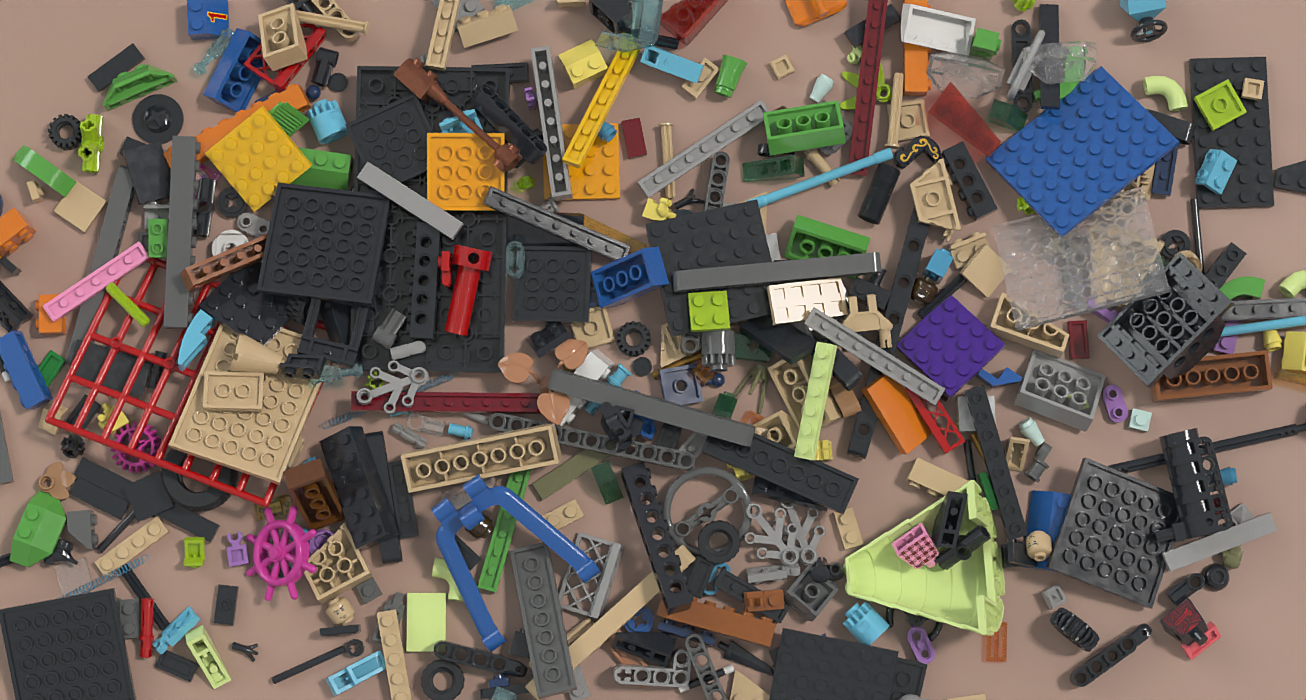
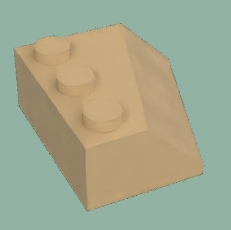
(338, 566)

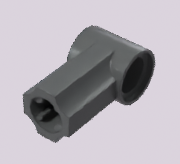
(386, 333)

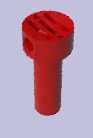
(465, 287)

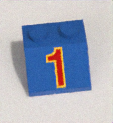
(207, 18)

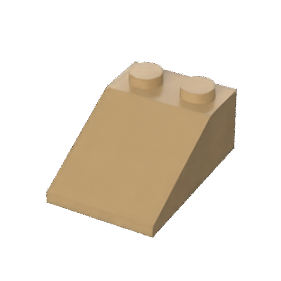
(282, 37)

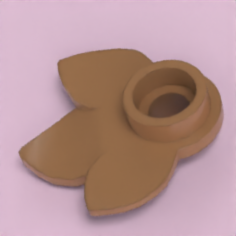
(59, 480)

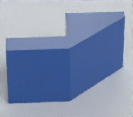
(1006, 378)

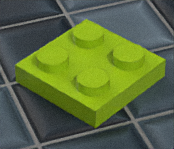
(1220, 105)
(708, 311)

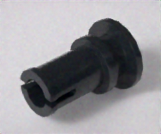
(820, 572)

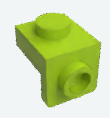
(194, 551)

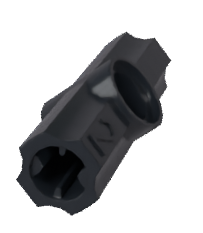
(205, 195)
(964, 547)

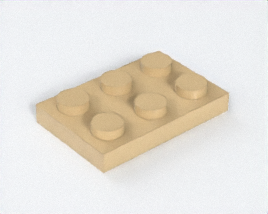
(233, 391)

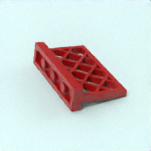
(288, 72)

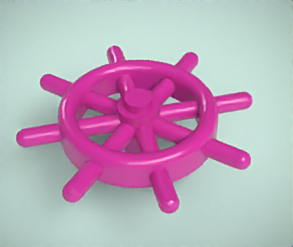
(281, 553)

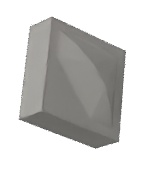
(1241, 514)
(1054, 596)

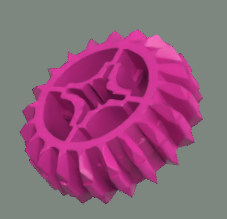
(145, 444)

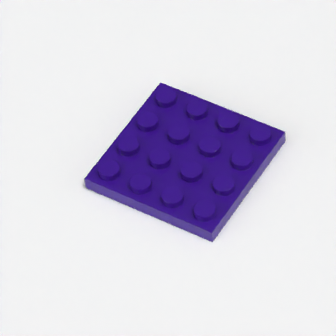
(950, 346)

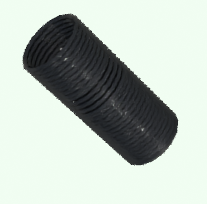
(878, 197)

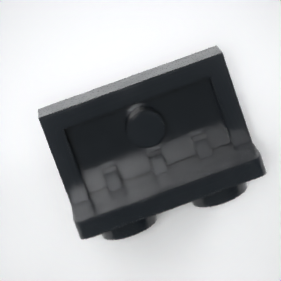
(303, 366)

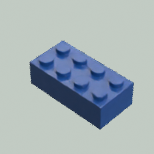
(629, 277)

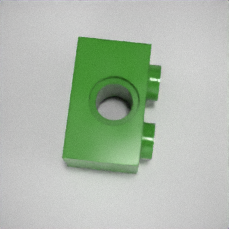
(985, 44)
(158, 237)

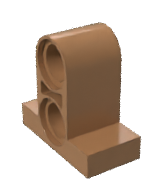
(845, 400)

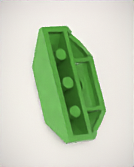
(136, 84)
(38, 530)

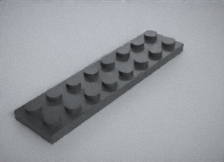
(543, 620)

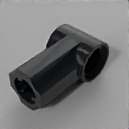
(326, 61)
(1184, 589)

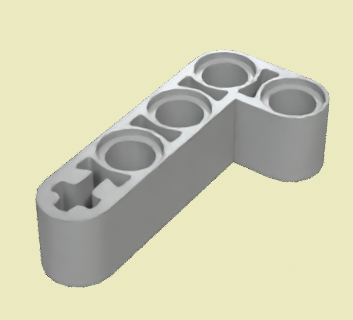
(651, 671)

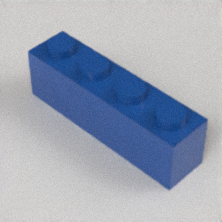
(23, 371)

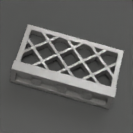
(605, 583)

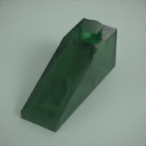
(774, 169)

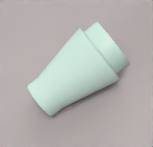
(821, 88)
(1031, 431)

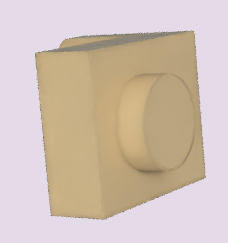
(59, 415)

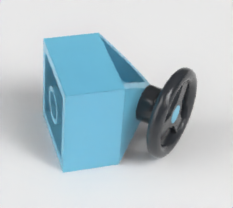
(1144, 12)

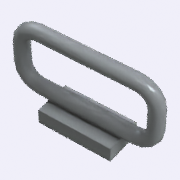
(1020, 75)

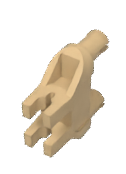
(868, 320)

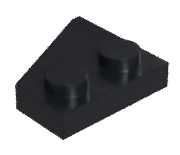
(1291, 177)

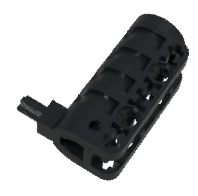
(1192, 487)

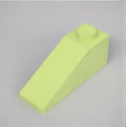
(207, 656)

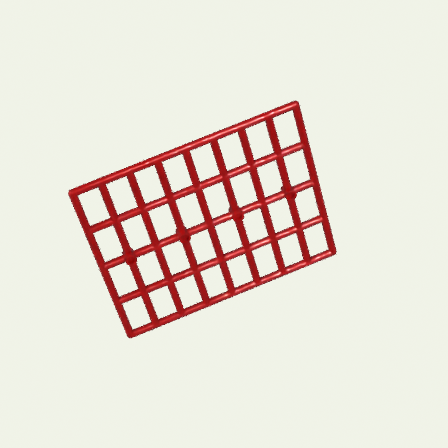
(123, 397)

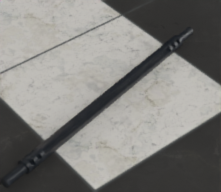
(1219, 446)

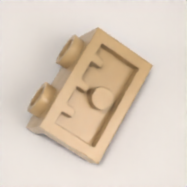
(965, 250)

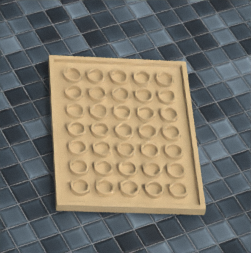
(248, 440)

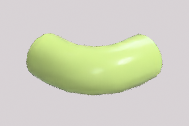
(1169, 89)
(1293, 284)
(441, 570)

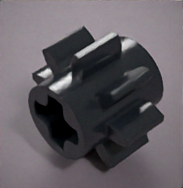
(72, 446)

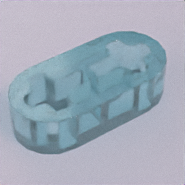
(519, 260)

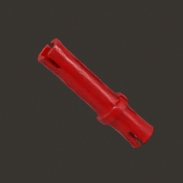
(146, 632)

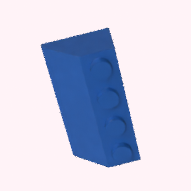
(231, 82)
(1046, 515)

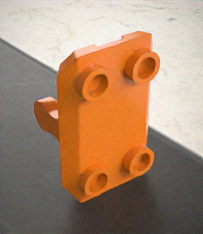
(809, 11)

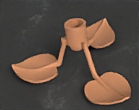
(551, 403)

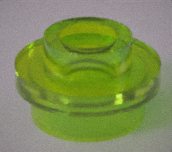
(526, 182)

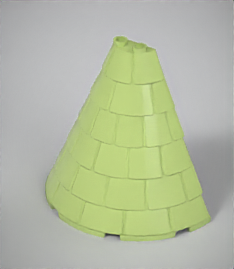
(959, 596)

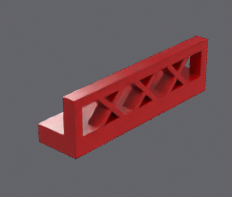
(932, 423)

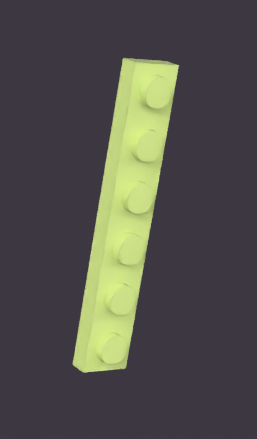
(815, 401)

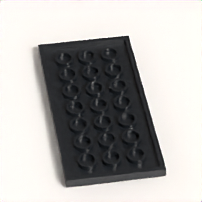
(1243, 139)

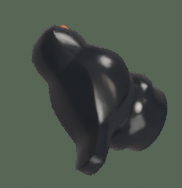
(61, 553)

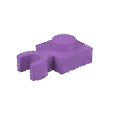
(531, 98)
(237, 553)

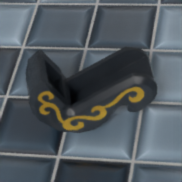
(915, 148)

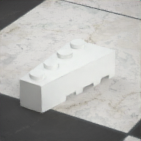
(596, 367)

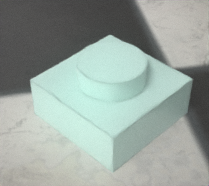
(1139, 420)

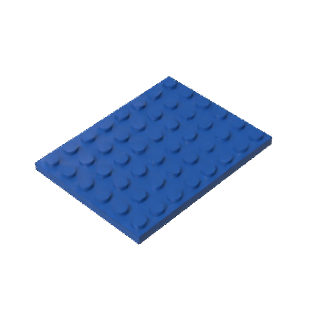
(1082, 153)

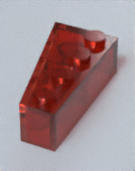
(689, 17)
(961, 117)

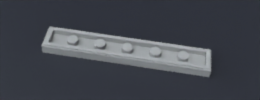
(410, 200)
(1219, 542)

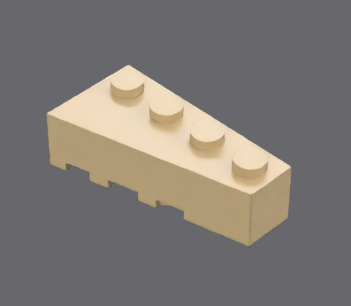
(1043, 337)

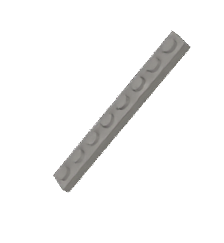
(703, 149)
(874, 356)

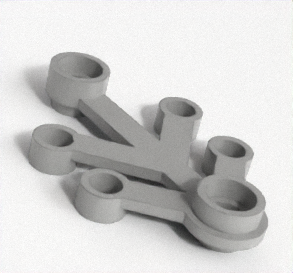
(395, 385)
(802, 533)
(774, 536)

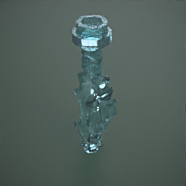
(217, 48)
(333, 373)

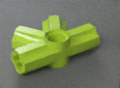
(92, 143)

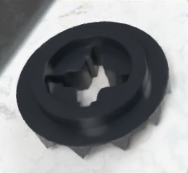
(223, 203)
(1177, 236)

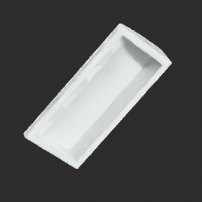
(936, 29)

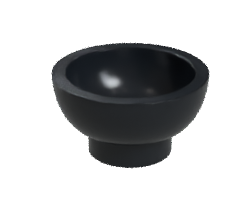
(1215, 577)

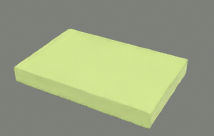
(426, 621)

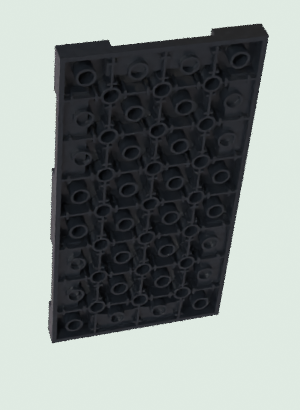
(481, 230)

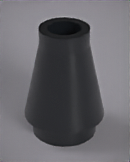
(836, 576)

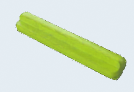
(127, 304)

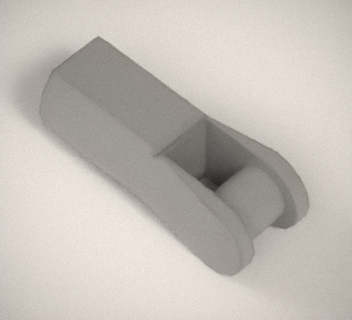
(407, 350)

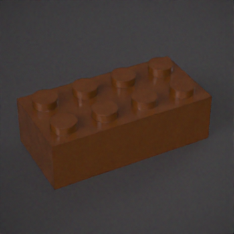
(314, 494)

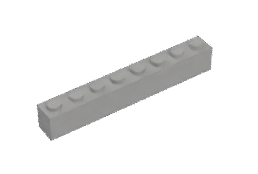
(551, 122)

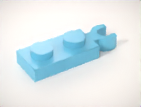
(176, 630)

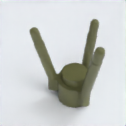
(758, 374)

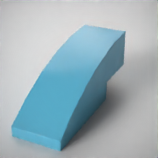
(194, 339)
(356, 673)

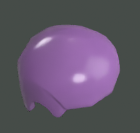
(319, 540)

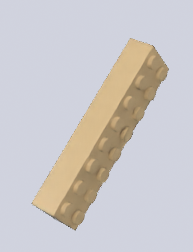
(483, 456)

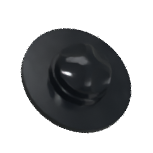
(158, 119)

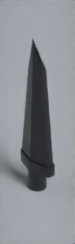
(738, 654)

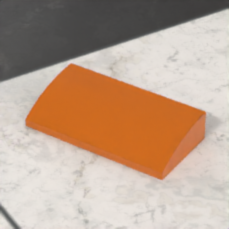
(896, 413)

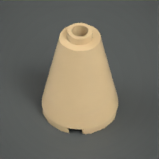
(254, 357)

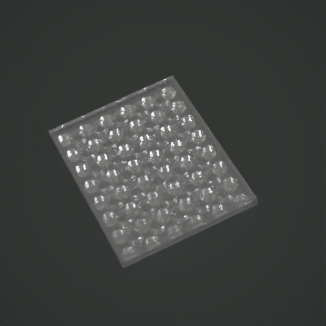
(1093, 267)

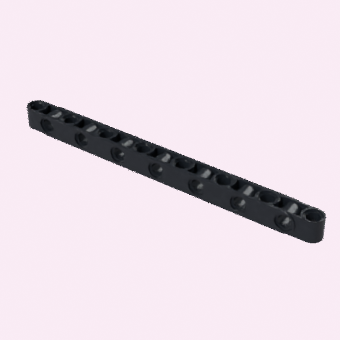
(897, 307)

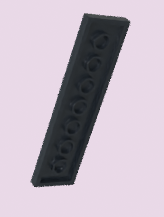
(780, 467)

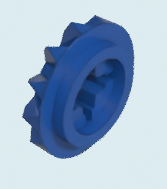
(647, 616)

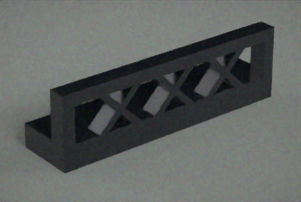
(13, 309)

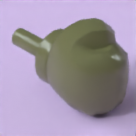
(1232, 557)

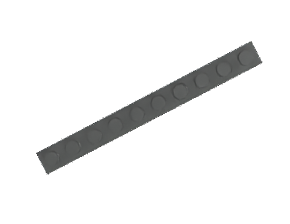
(181, 230)

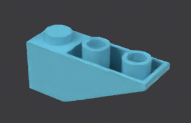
(672, 63)

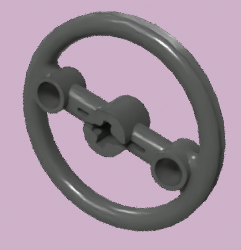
(736, 486)

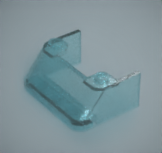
(643, 31)

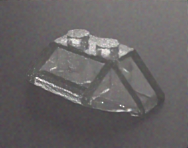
(1063, 61)
(969, 74)

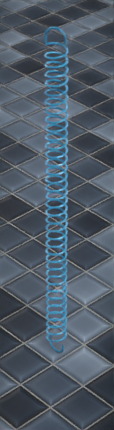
(340, 418)
(106, 577)

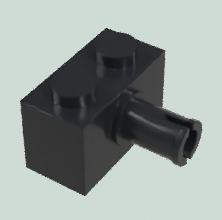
(862, 288)

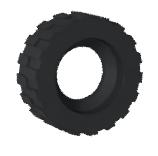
(722, 556)
(435, 667)

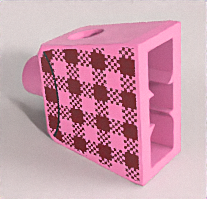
(916, 547)

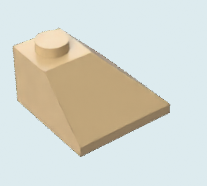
(779, 428)

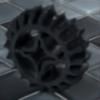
(1074, 629)

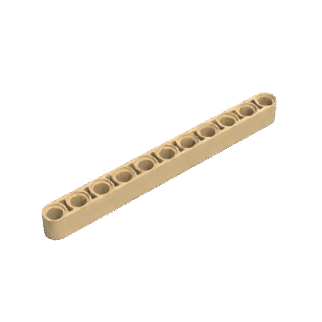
(617, 616)

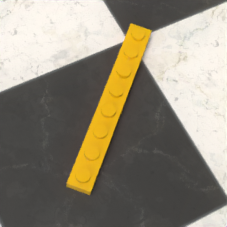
(599, 108)

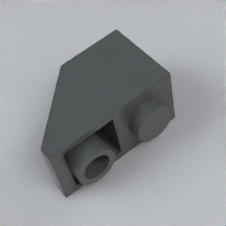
(82, 526)

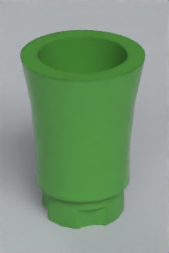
(729, 75)

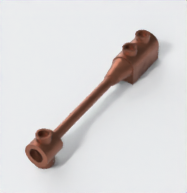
(425, 86)

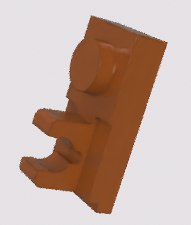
(763, 600)

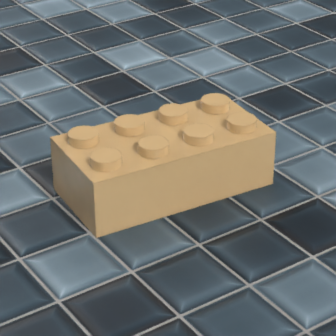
(793, 384)

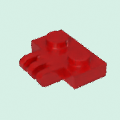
(446, 267)

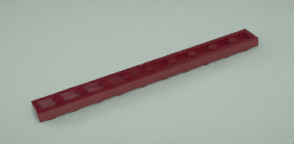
(867, 82)
(454, 403)

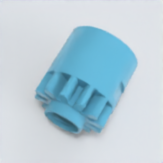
(327, 121)
(865, 623)

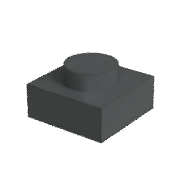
(369, 590)

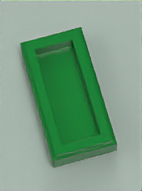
(51, 367)
(987, 490)

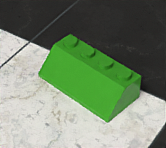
(804, 127)
(327, 170)
(819, 240)

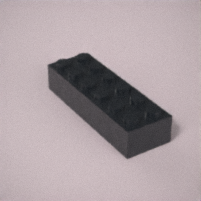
(359, 487)

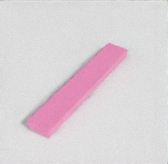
(96, 281)

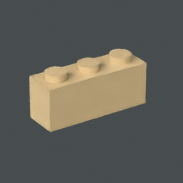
(486, 25)
(933, 478)

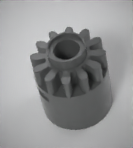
(718, 350)

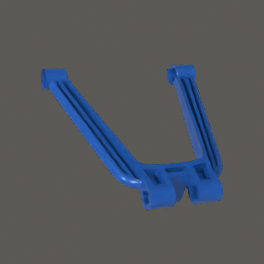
(470, 516)

